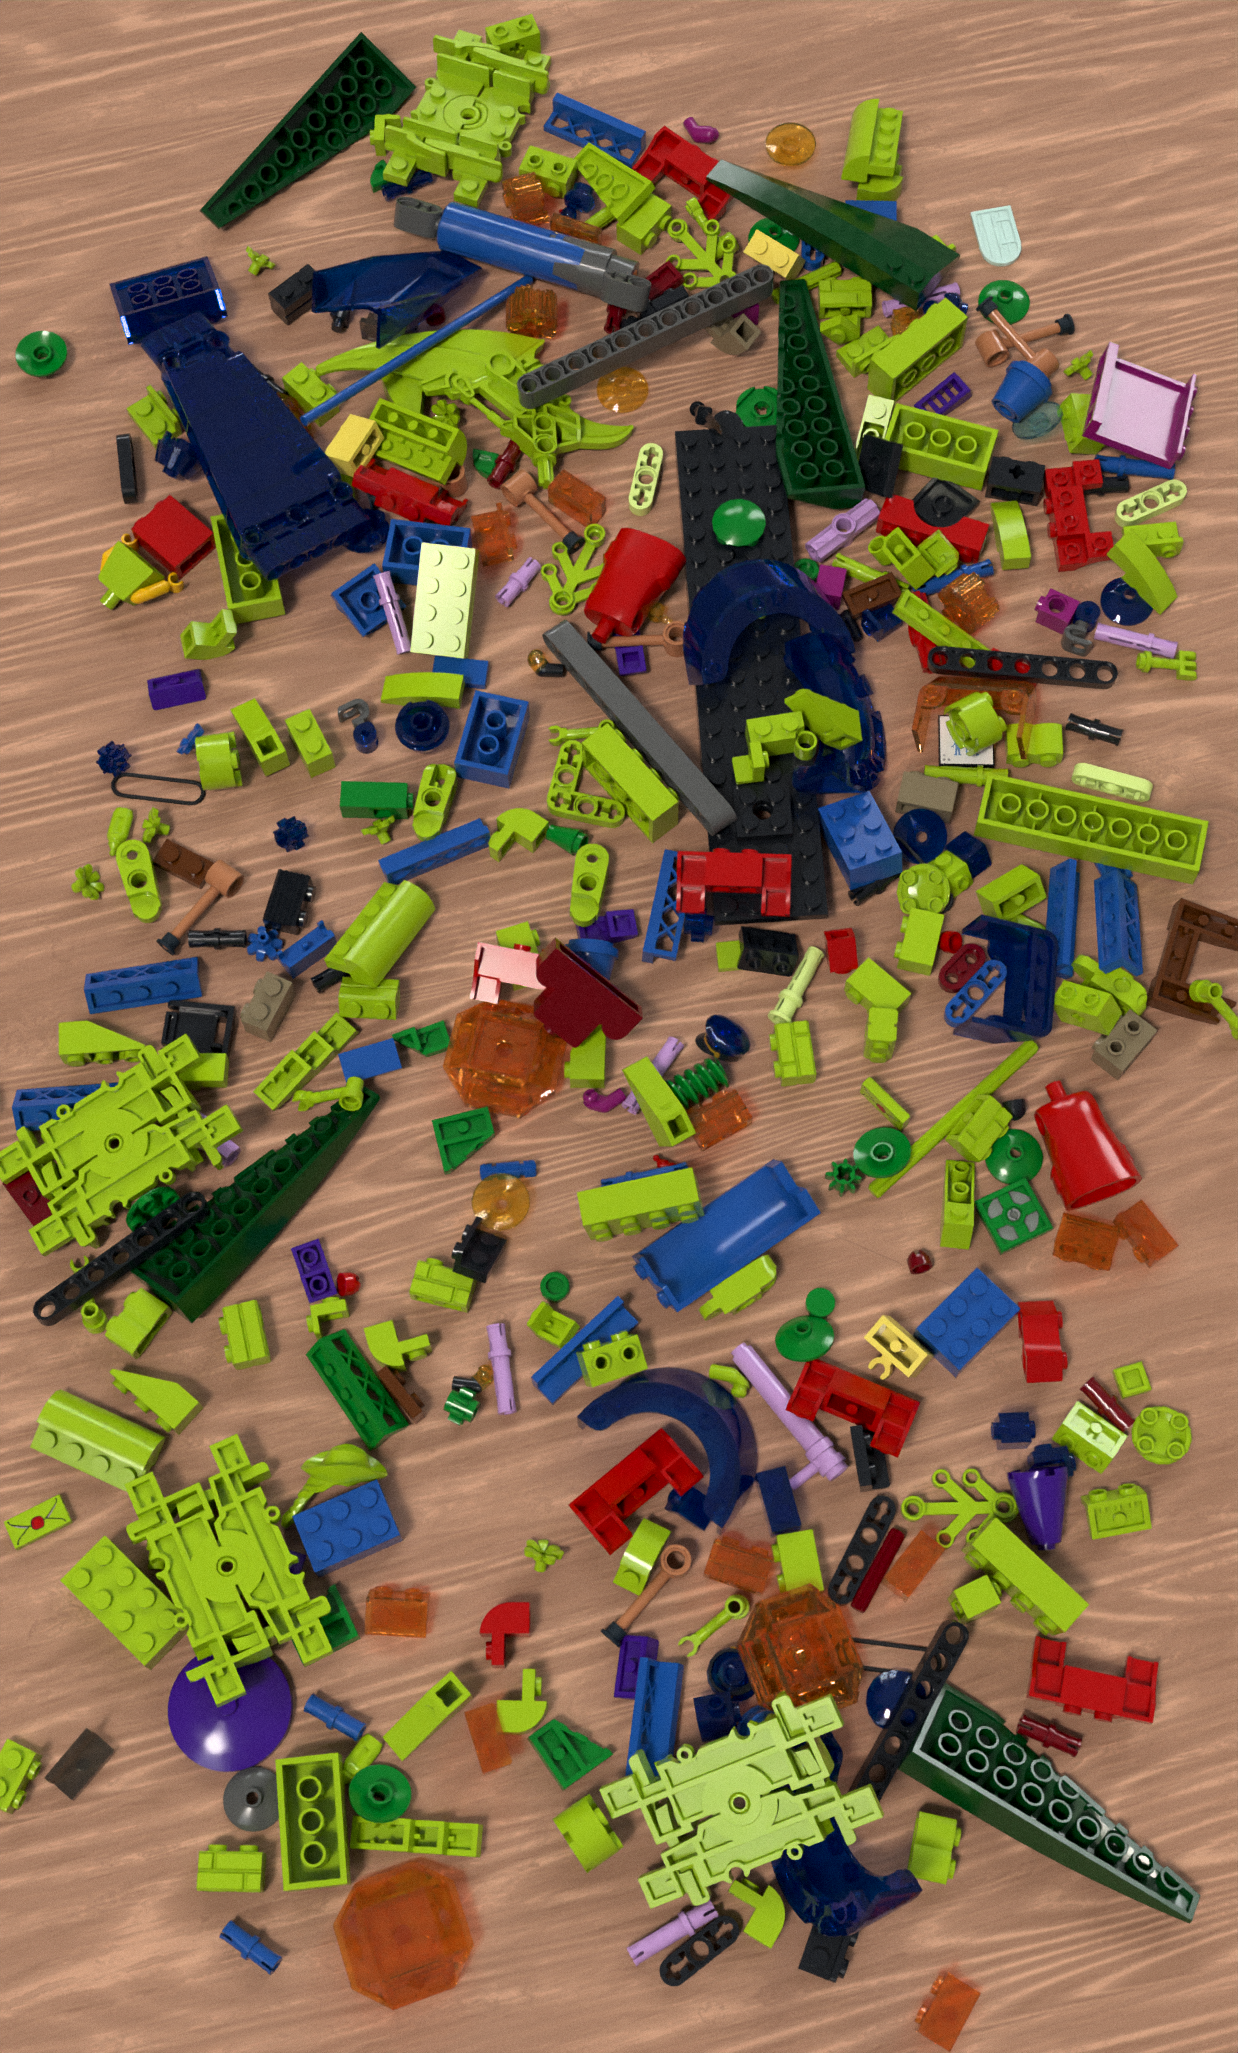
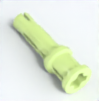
(791, 997)

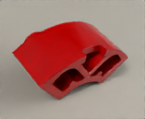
(1041, 1346)

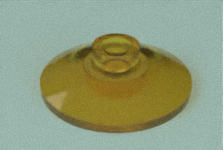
(790, 136)
(624, 398)
(498, 1188)

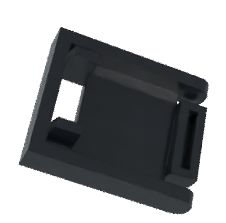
(200, 1024)

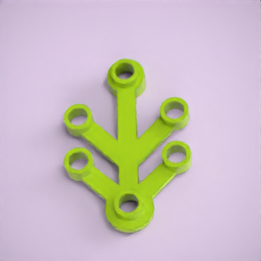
(704, 260)
(574, 575)
(965, 1506)

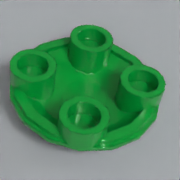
(738, 523)
(150, 1205)

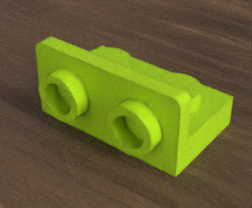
(857, 354)
(154, 416)
(1159, 538)
(1089, 1437)
(1116, 1511)
(16, 1769)

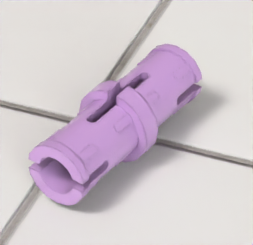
(518, 582)

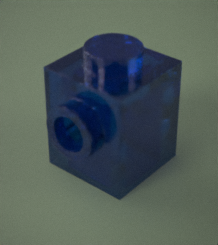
(1013, 1430)
(716, 1715)

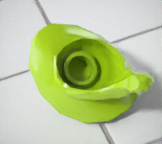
(339, 1466)

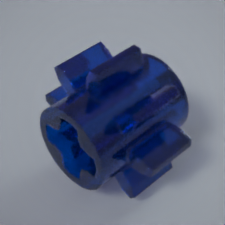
(113, 758)
(290, 834)
(698, 926)

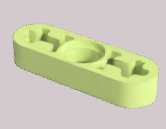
(648, 489)
(1156, 493)
(1112, 782)

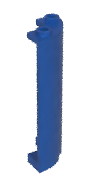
(728, 1237)

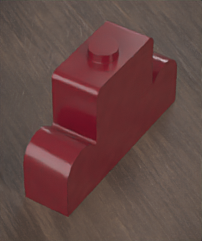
(580, 998)

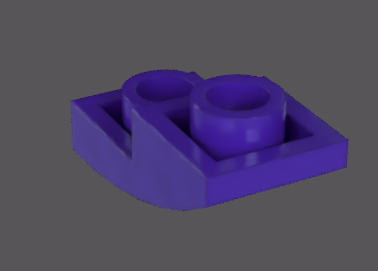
(314, 1271)

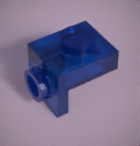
(880, 622)
(971, 852)
(1046, 1455)
(688, 1507)

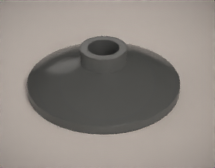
(235, 1802)

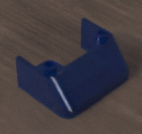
(1029, 981)

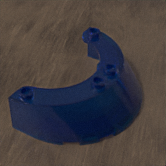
(741, 596)
(828, 670)
(705, 1410)
(832, 1885)

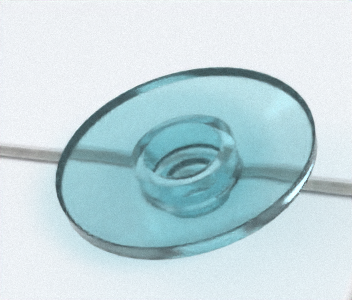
(1038, 421)

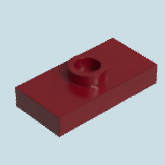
(664, 278)
(29, 1198)

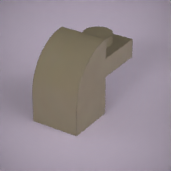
(733, 334)

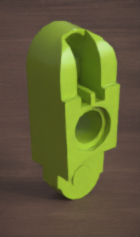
(430, 819)
(144, 901)
(586, 905)
(1122, 986)
(741, 1288)

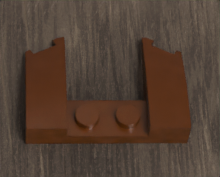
(1186, 927)

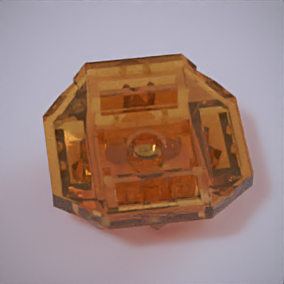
(507, 1083)
(817, 1632)
(438, 1944)

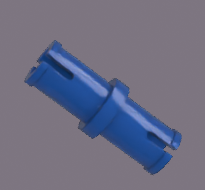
(335, 1717)
(250, 1947)

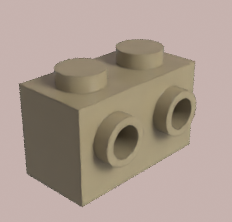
(926, 793)
(268, 1006)
(1123, 1044)

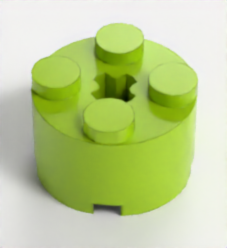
(974, 722)
(218, 761)
(588, 1833)

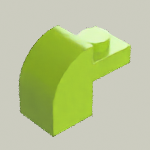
(882, 187)
(211, 639)
(517, 826)
(389, 1351)
(641, 1556)
(525, 1715)
(768, 1915)

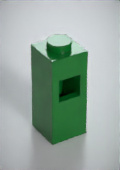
(375, 800)

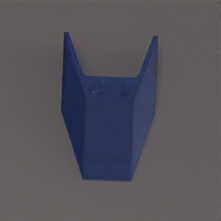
(395, 287)

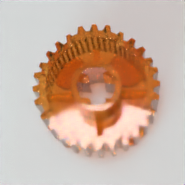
(525, 199)
(532, 312)
(968, 602)

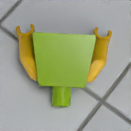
(131, 576)

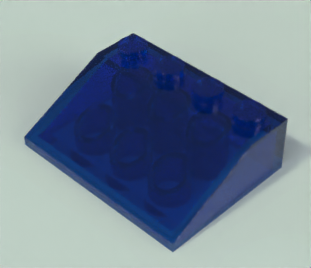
(166, 296)

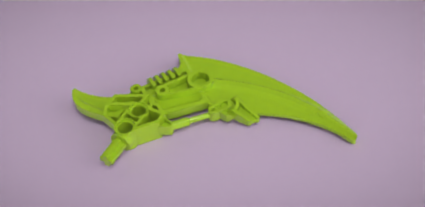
(491, 366)

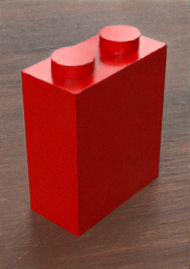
(174, 536)

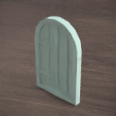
(997, 235)

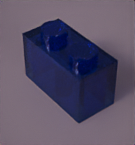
(777, 1501)

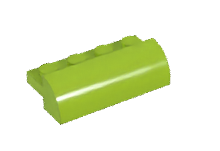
(872, 142)
(418, 442)
(381, 932)
(95, 1440)

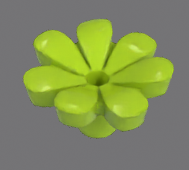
(258, 261)
(1080, 366)
(446, 413)
(153, 826)
(380, 829)
(87, 882)
(542, 1553)

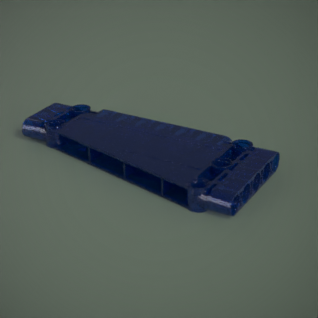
(260, 462)

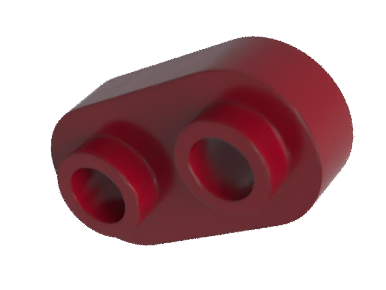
(960, 969)

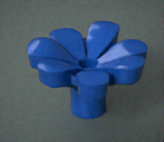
(187, 745)
(264, 944)

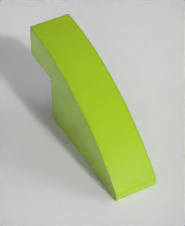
(404, 392)

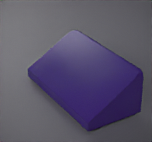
(176, 689)
(628, 1664)

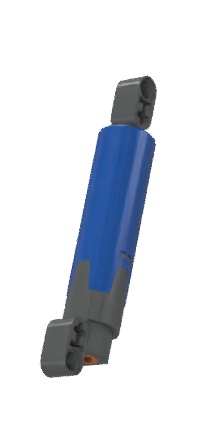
(527, 250)

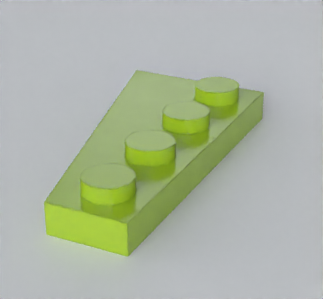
(613, 181)

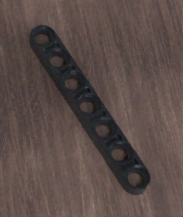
(1035, 663)
(114, 1271)
(909, 1700)

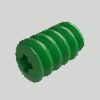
(698, 1081)

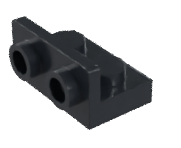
(767, 951)
(477, 1252)
(869, 1461)
(825, 1955)

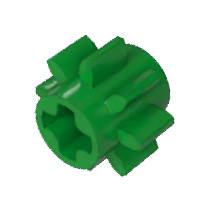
(843, 1185)
(461, 1406)

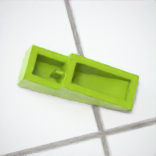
(1010, 535)
(1143, 571)
(441, 688)
(207, 1073)

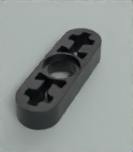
(127, 468)
(675, 1959)

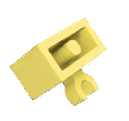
(775, 255)
(354, 444)
(897, 1348)

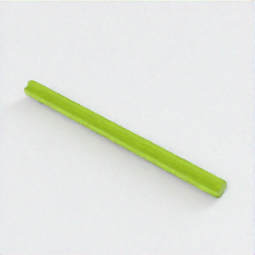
(949, 1120)

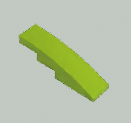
(306, 1062)
(417, 1837)

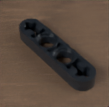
(865, 1552)

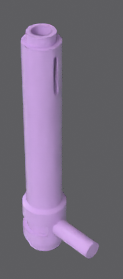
(818, 1448)

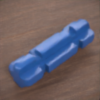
(527, 1168)

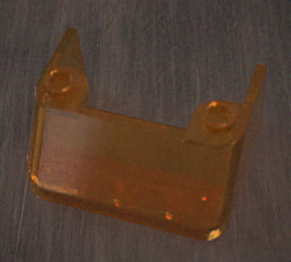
(1009, 695)

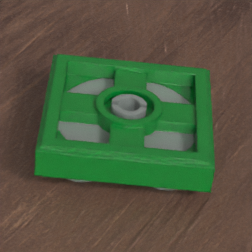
(1013, 1216)

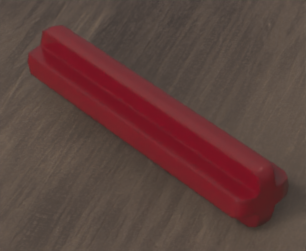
(877, 1570)

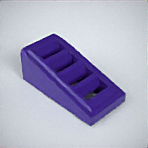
(951, 381)

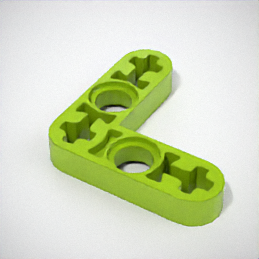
(568, 793)

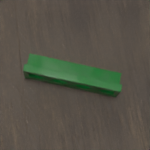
(351, 1389)

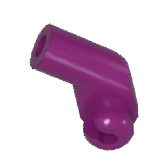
(700, 134)
(602, 1103)

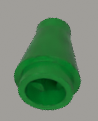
(567, 838)

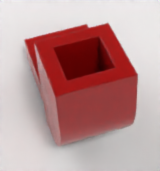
(504, 1621)

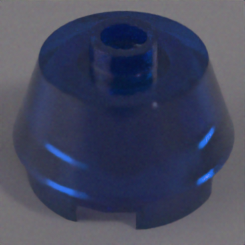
(176, 457)
(422, 726)

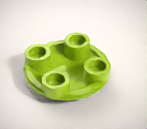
(923, 888)
(1161, 1435)

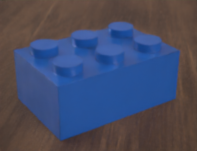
(405, 541)
(492, 739)
(860, 840)
(966, 1322)
(347, 1528)

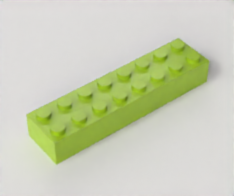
(1091, 828)

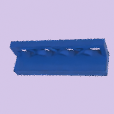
(595, 122)
(435, 852)
(659, 909)
(1063, 913)
(1117, 923)
(146, 985)
(44, 1103)
(563, 1369)
(659, 1719)

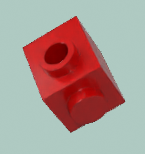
(841, 950)

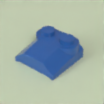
(360, 602)

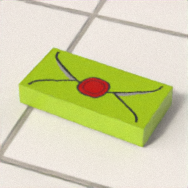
(885, 1104)
(38, 1522)

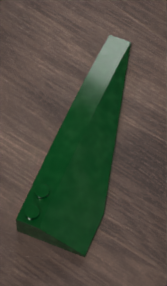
(321, 124)
(876, 248)
(811, 427)
(248, 1213)
(997, 1778)

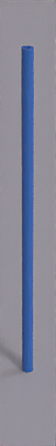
(412, 352)

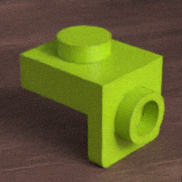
(377, 136)
(841, 328)
(939, 553)
(751, 766)
(955, 871)
(330, 1309)
(552, 1326)

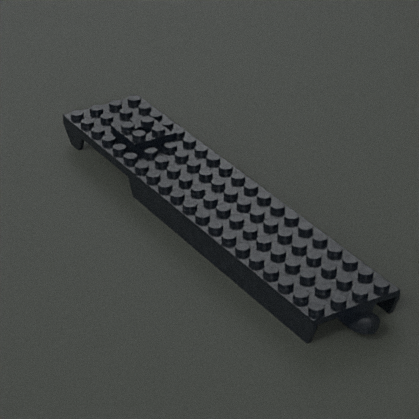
(757, 679)

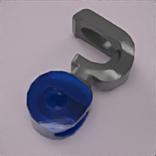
(1083, 622)
(364, 731)

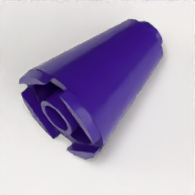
(1041, 1503)

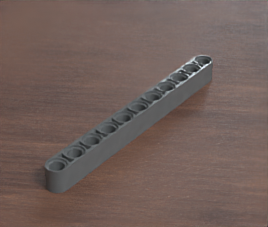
(730, 298)
(639, 728)

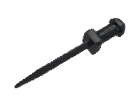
(704, 416)

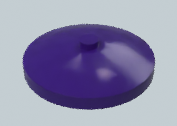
(239, 1731)

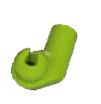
(730, 1375)

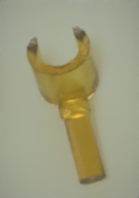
(657, 615)

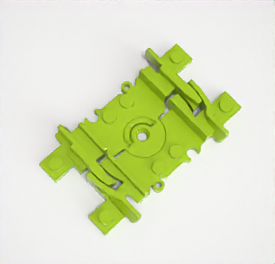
(471, 83)
(101, 1176)
(213, 1596)
(749, 1770)

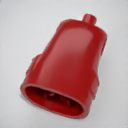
(631, 582)
(1082, 1149)

